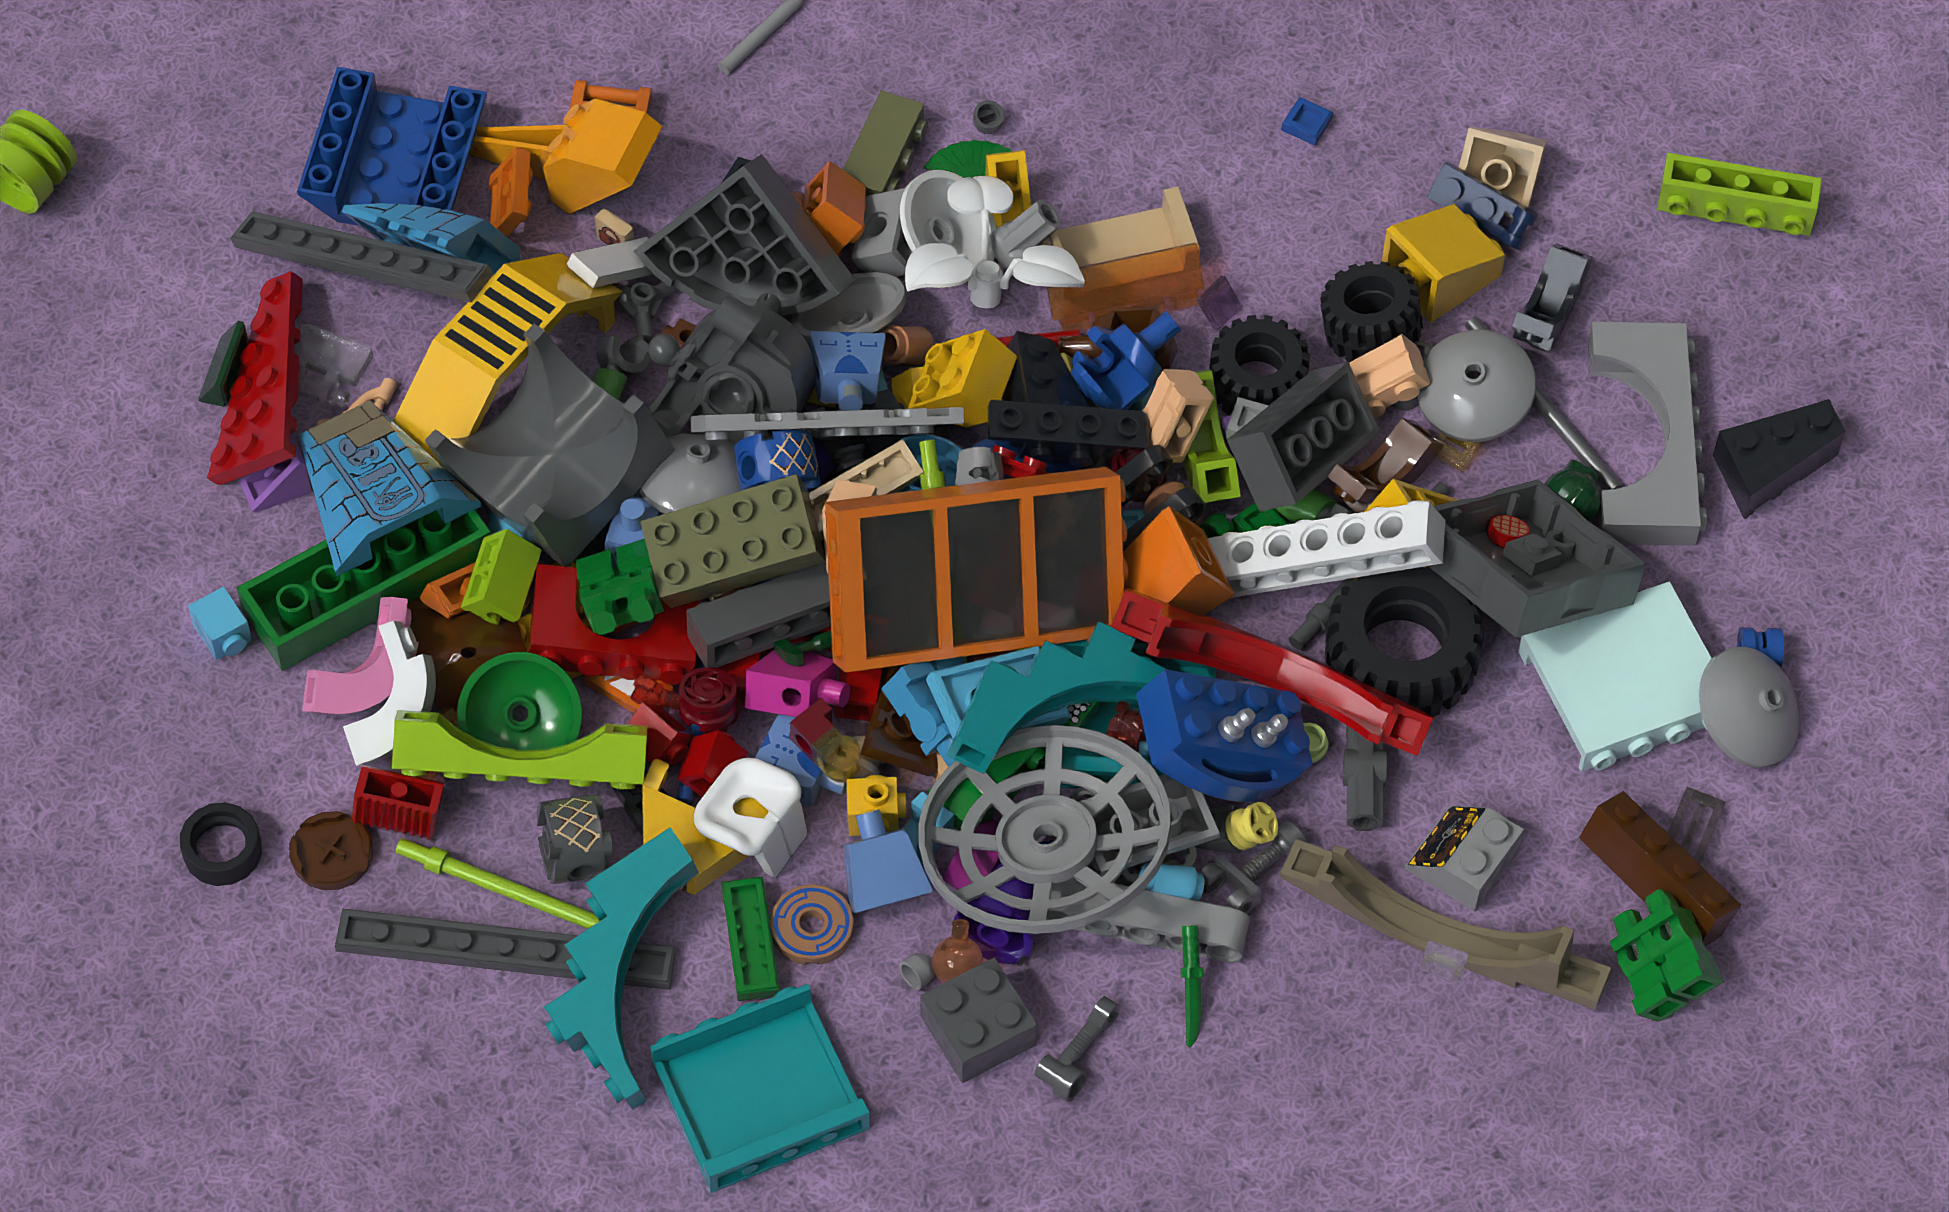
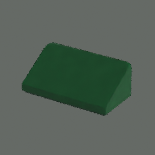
(224, 366)

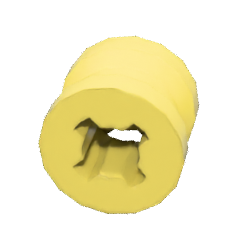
(1251, 826)

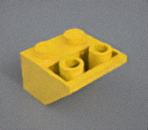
(965, 375)

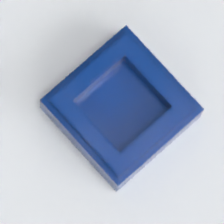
(1307, 121)

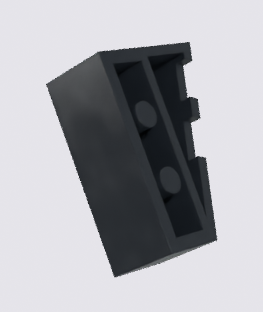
(1040, 374)
(1776, 452)

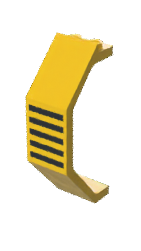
(488, 343)

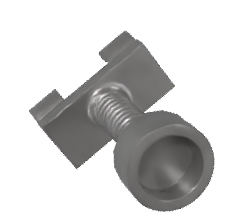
(1246, 892)

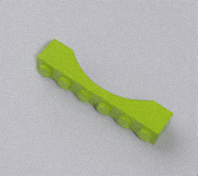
(434, 744)

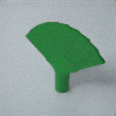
(964, 158)

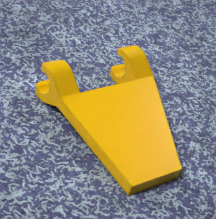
(665, 812)

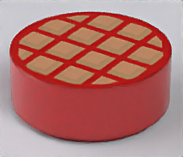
(1505, 529)

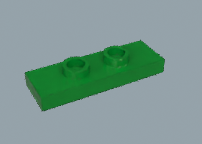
(750, 938)

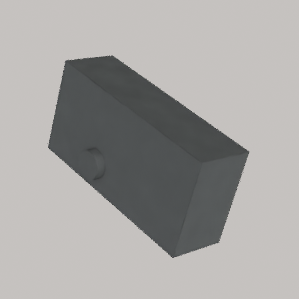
(1303, 436)

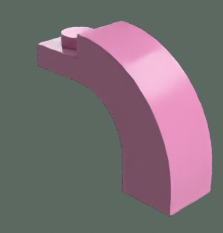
(366, 684)

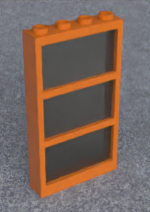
(974, 567)

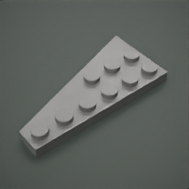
(829, 422)

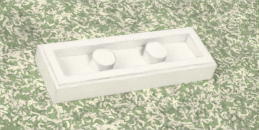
(609, 263)

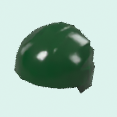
(1578, 487)

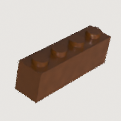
(1652, 860)

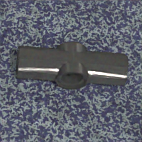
(1365, 777)

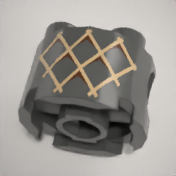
(573, 838)

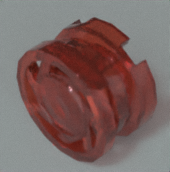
(1127, 725)

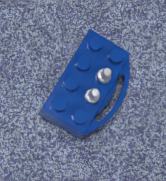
(1224, 735)

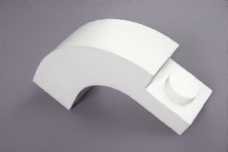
(412, 691)

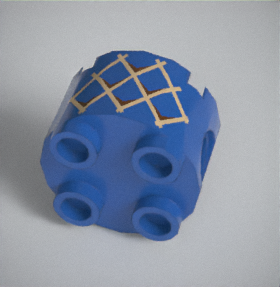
(776, 458)

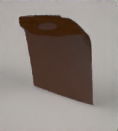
(448, 637)

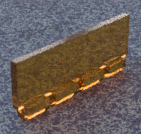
(1130, 281)

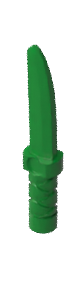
(1192, 973)

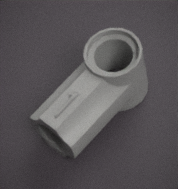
(1024, 232)

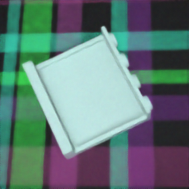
(1623, 676)

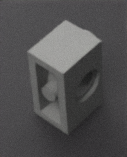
(882, 243)

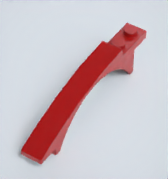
(1216, 644)

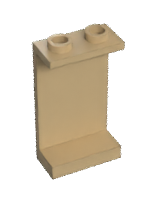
(1128, 233)

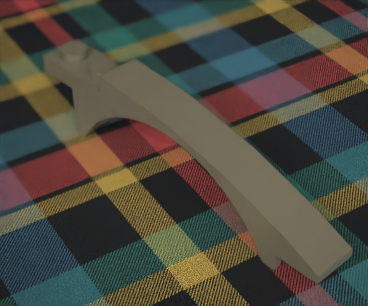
(1531, 958)

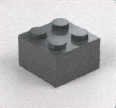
(978, 1020)

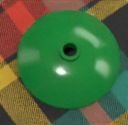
(523, 680)

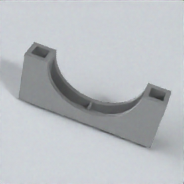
(1656, 365)

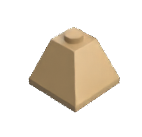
(1504, 161)

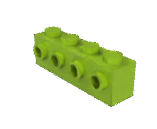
(1739, 194)

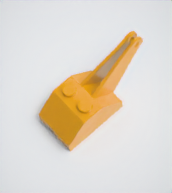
(582, 160)

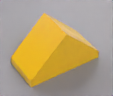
(1012, 170)

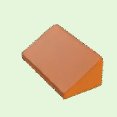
(448, 592)

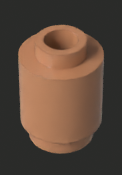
(906, 344)

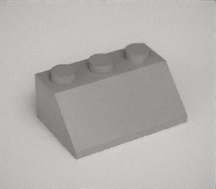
(1190, 822)

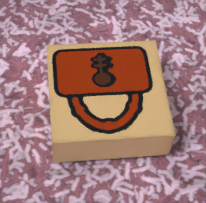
(612, 229)

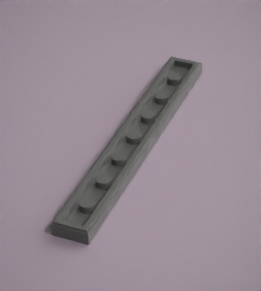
(362, 256)
(484, 946)

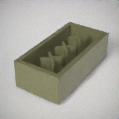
(733, 541)

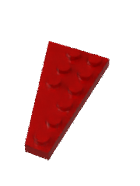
(259, 412)

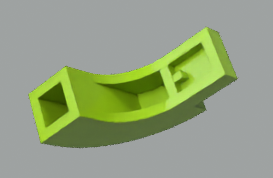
(1208, 463)

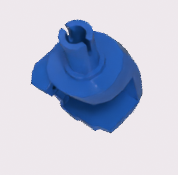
(1126, 364)

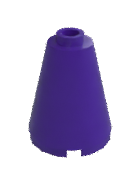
(993, 942)

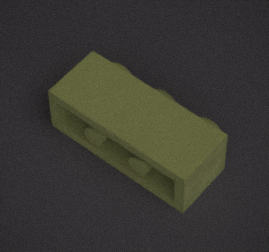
(887, 143)

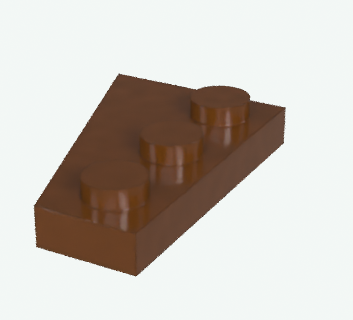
(892, 739)

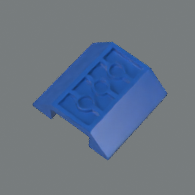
(388, 146)

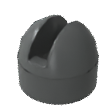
(987, 110)

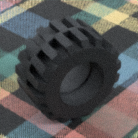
(1365, 291)
(1256, 341)

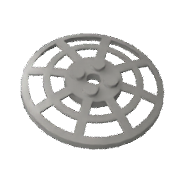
(1048, 816)

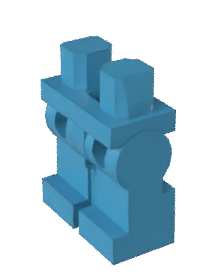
(912, 697)

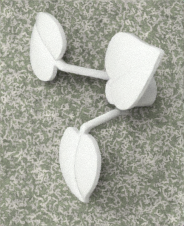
(941, 266)

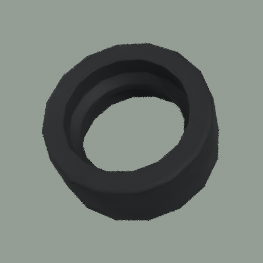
(220, 872)

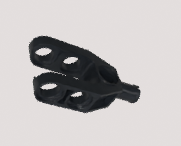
(1141, 474)

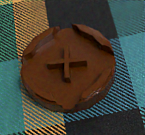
(330, 851)

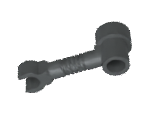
(1062, 1072)

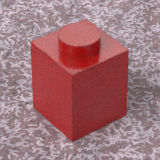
(707, 759)

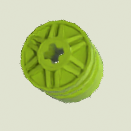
(32, 160)

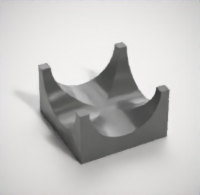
(557, 454)

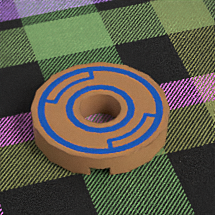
(811, 902)

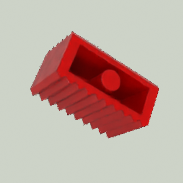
(397, 802)

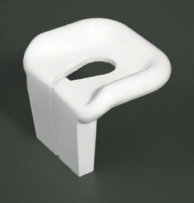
(767, 839)

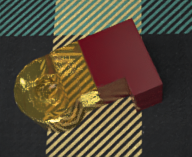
(824, 744)

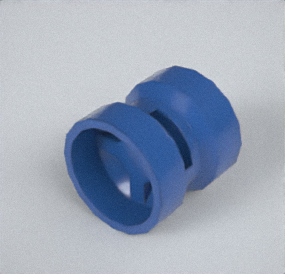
(1768, 642)

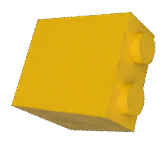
(1444, 257)

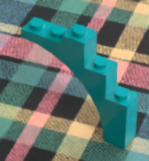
(1056, 679)
(624, 903)

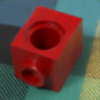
(665, 735)

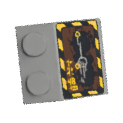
(1466, 853)

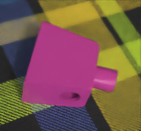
(791, 689)

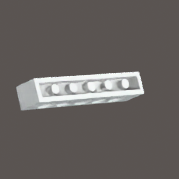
(1331, 548)

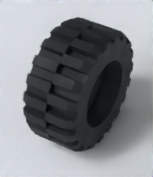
(1415, 597)

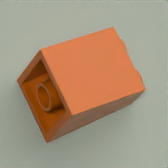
(1176, 565)

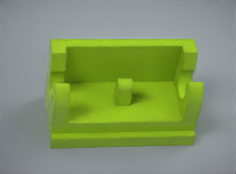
(501, 577)

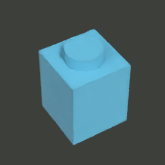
(220, 624)

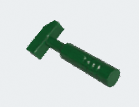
(794, 654)

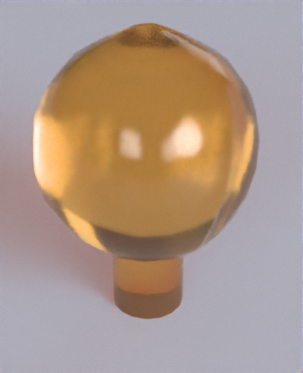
(956, 953)

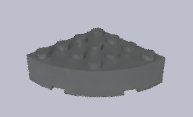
(747, 243)

